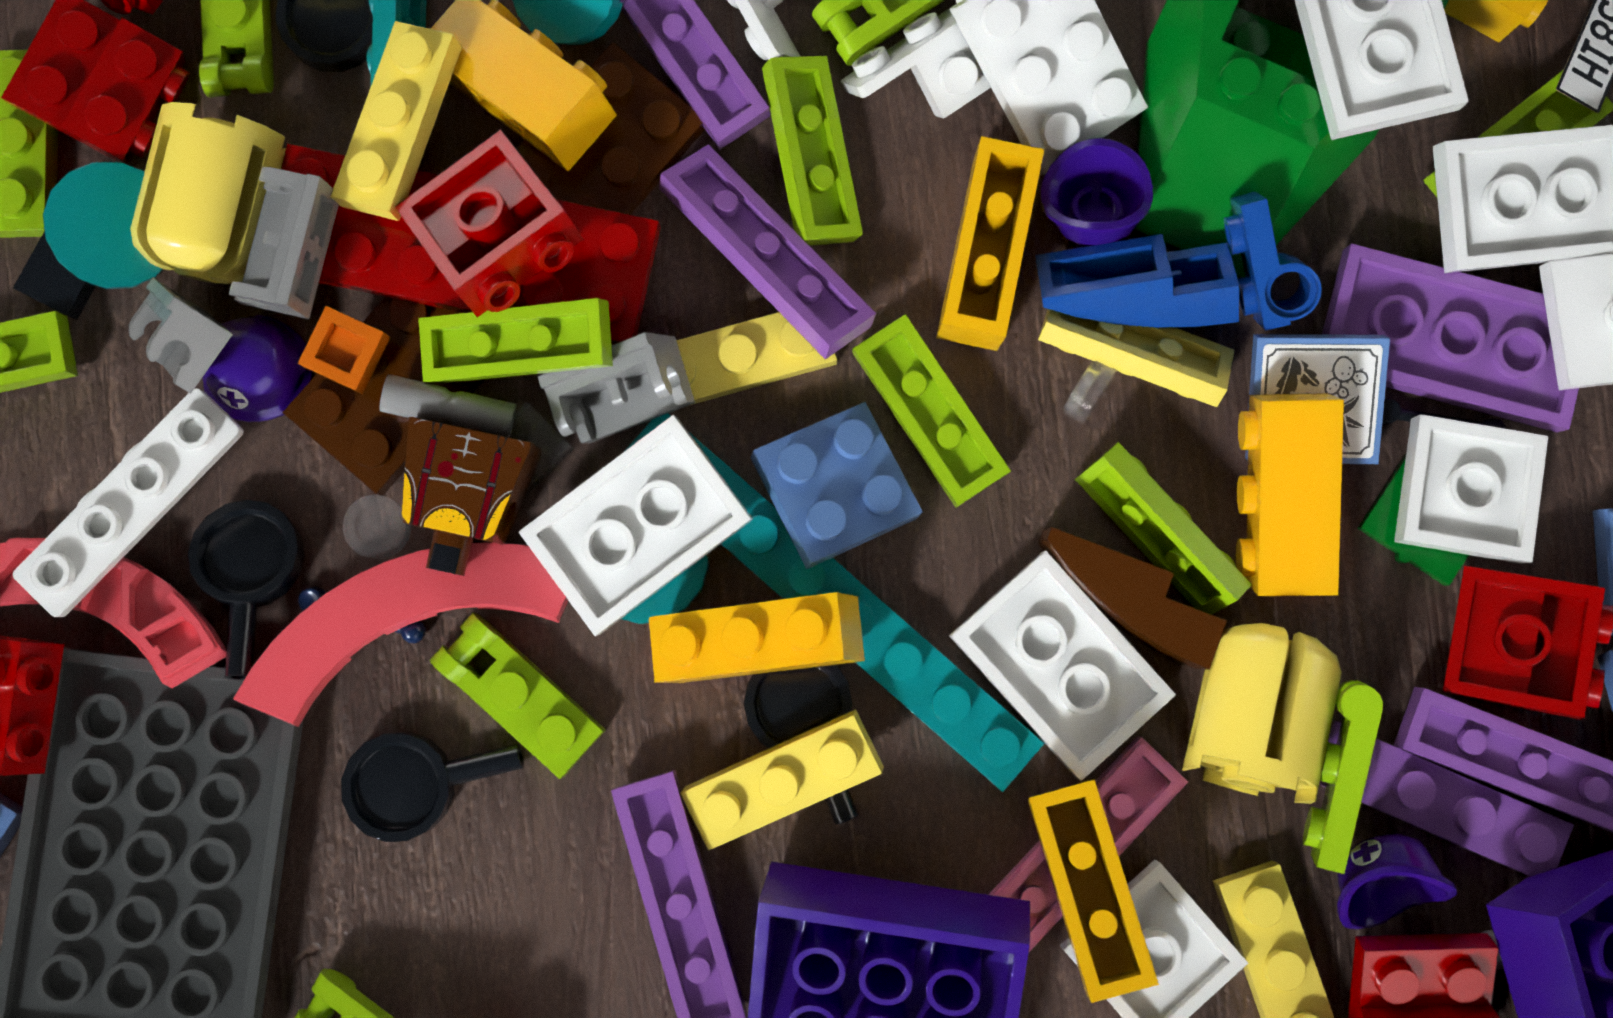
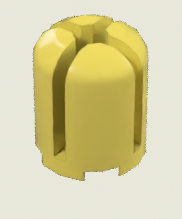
(203, 193)
(1265, 712)

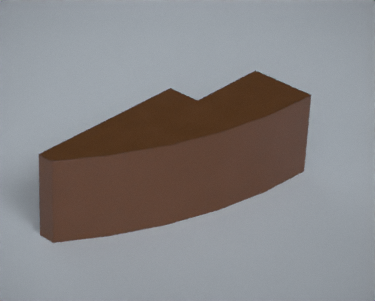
(1135, 599)

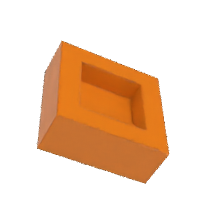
(344, 349)

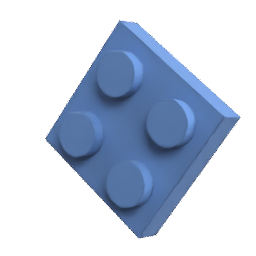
(835, 484)

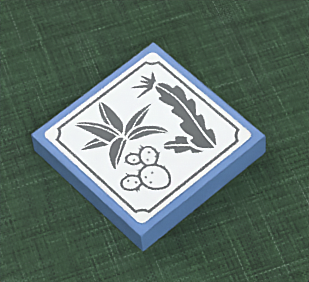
(1332, 364)

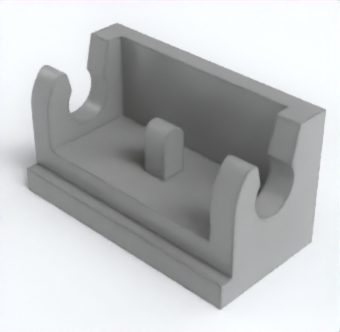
(288, 244)
(184, 340)
(639, 387)

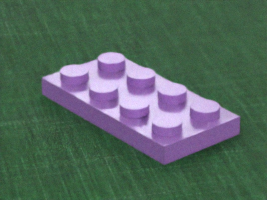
(1453, 336)

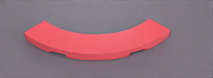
(381, 602)
(140, 606)

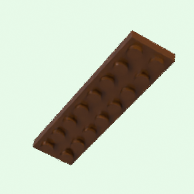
(613, 175)

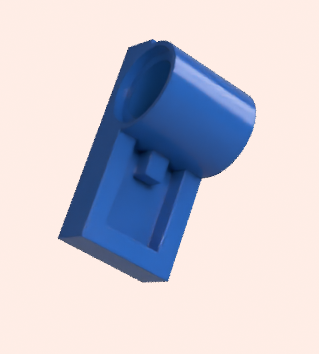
(1252, 235)

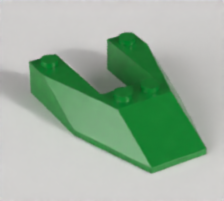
(1231, 118)

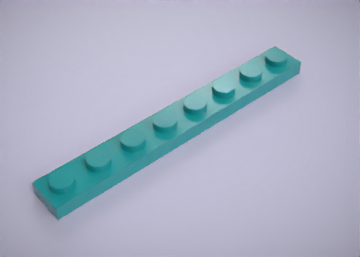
(892, 649)

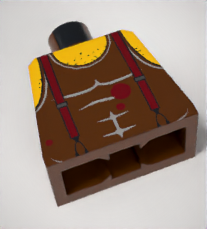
(463, 487)

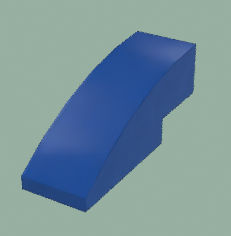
(1142, 283)

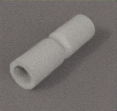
(438, 404)

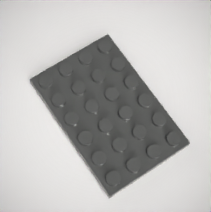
(148, 849)

